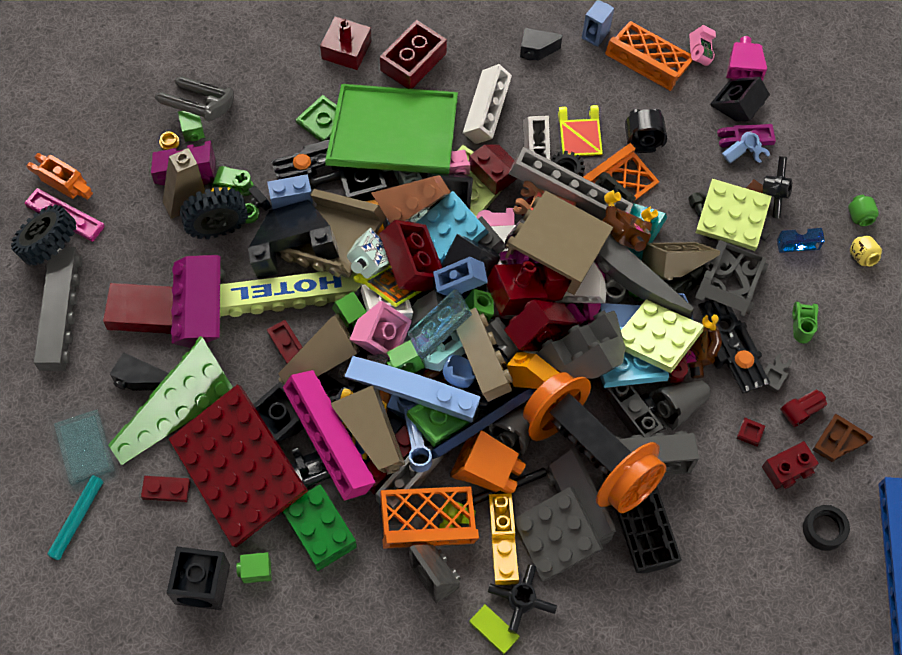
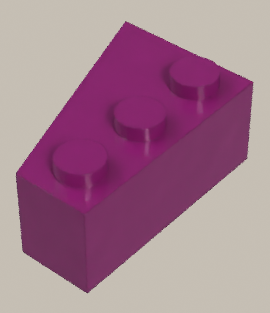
(203, 155)

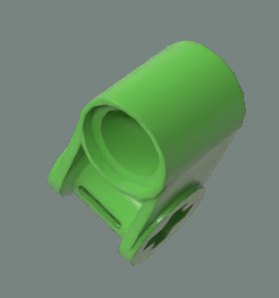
(234, 179)
(804, 318)

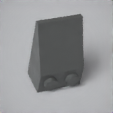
(433, 571)

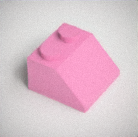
(380, 329)

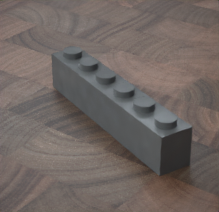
(57, 310)

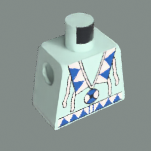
(368, 255)

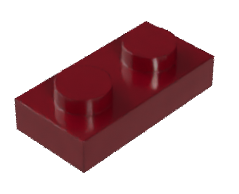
(284, 340)
(165, 488)

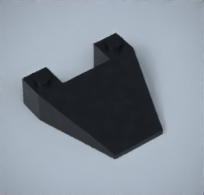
(289, 228)

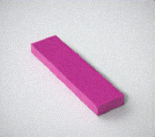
(86, 225)

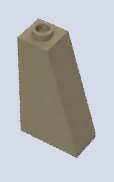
(181, 181)
(323, 351)
(370, 425)

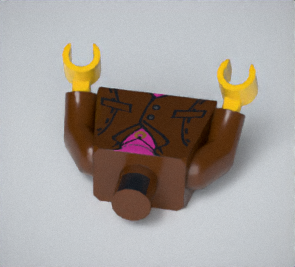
(627, 228)
(704, 348)

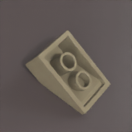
(676, 258)

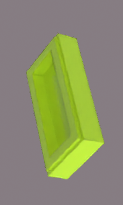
(493, 629)

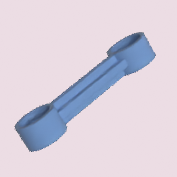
(416, 440)

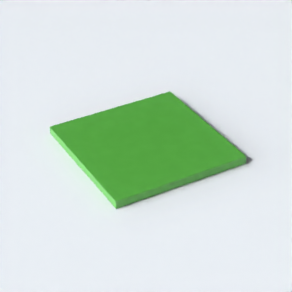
(393, 129)

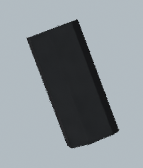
(649, 535)

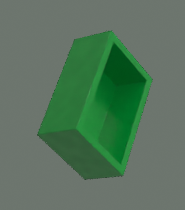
(319, 528)

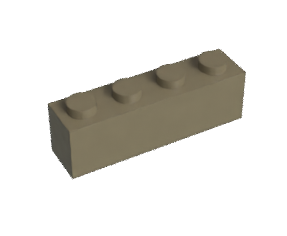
(483, 357)

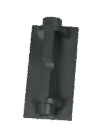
(609, 183)

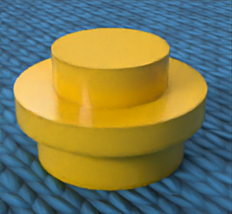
(169, 140)

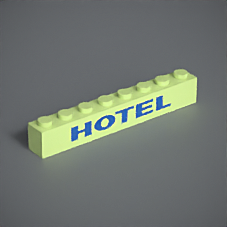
(284, 293)

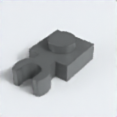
(776, 373)

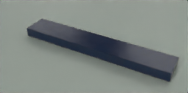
(482, 423)

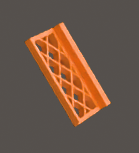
(645, 63)
(620, 159)
(434, 536)

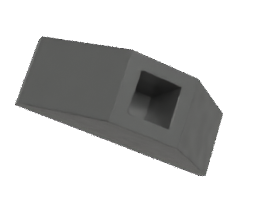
(633, 411)

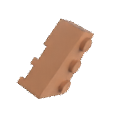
(410, 199)

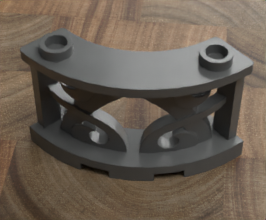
(716, 290)

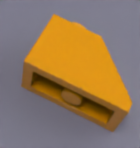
(529, 370)

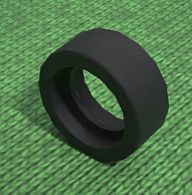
(834, 513)

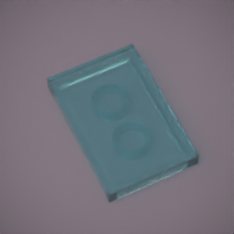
(439, 323)
(84, 447)

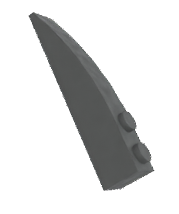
(639, 278)

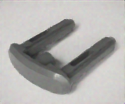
(217, 103)

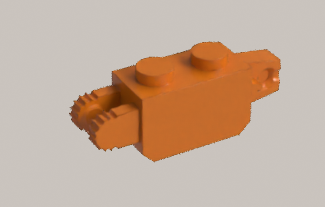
(60, 176)

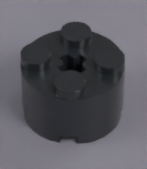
(646, 130)

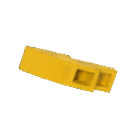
(503, 539)

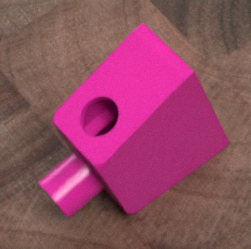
(746, 60)

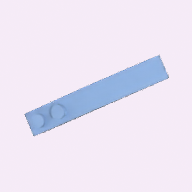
(414, 388)

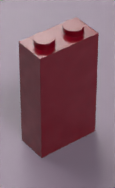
(139, 308)

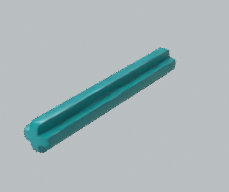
(75, 518)

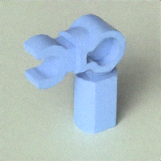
(748, 140)

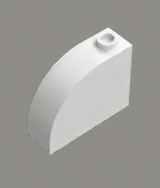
(537, 135)
(591, 289)

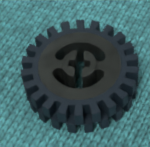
(213, 213)
(43, 235)

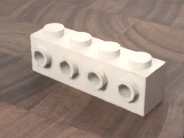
(487, 104)

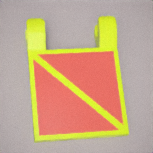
(581, 136)

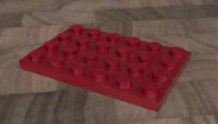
(237, 465)

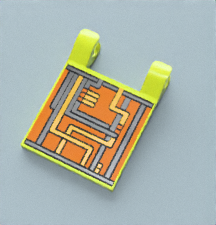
(386, 286)

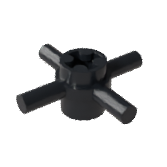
(778, 187)
(519, 606)

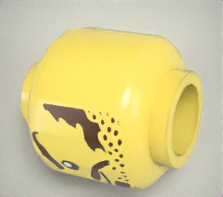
(866, 251)

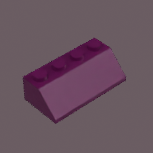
(196, 300)

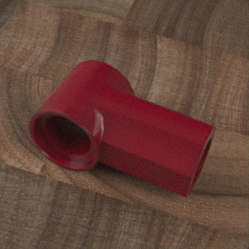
(800, 410)

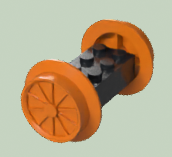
(628, 474)

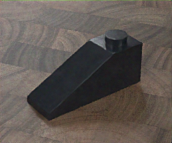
(136, 374)

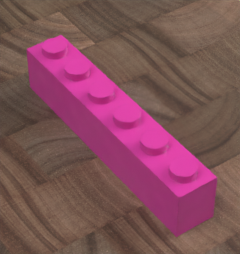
(328, 435)

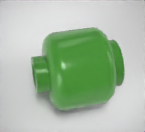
(863, 210)

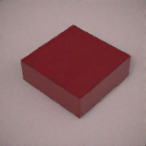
(750, 432)

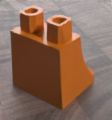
(487, 464)

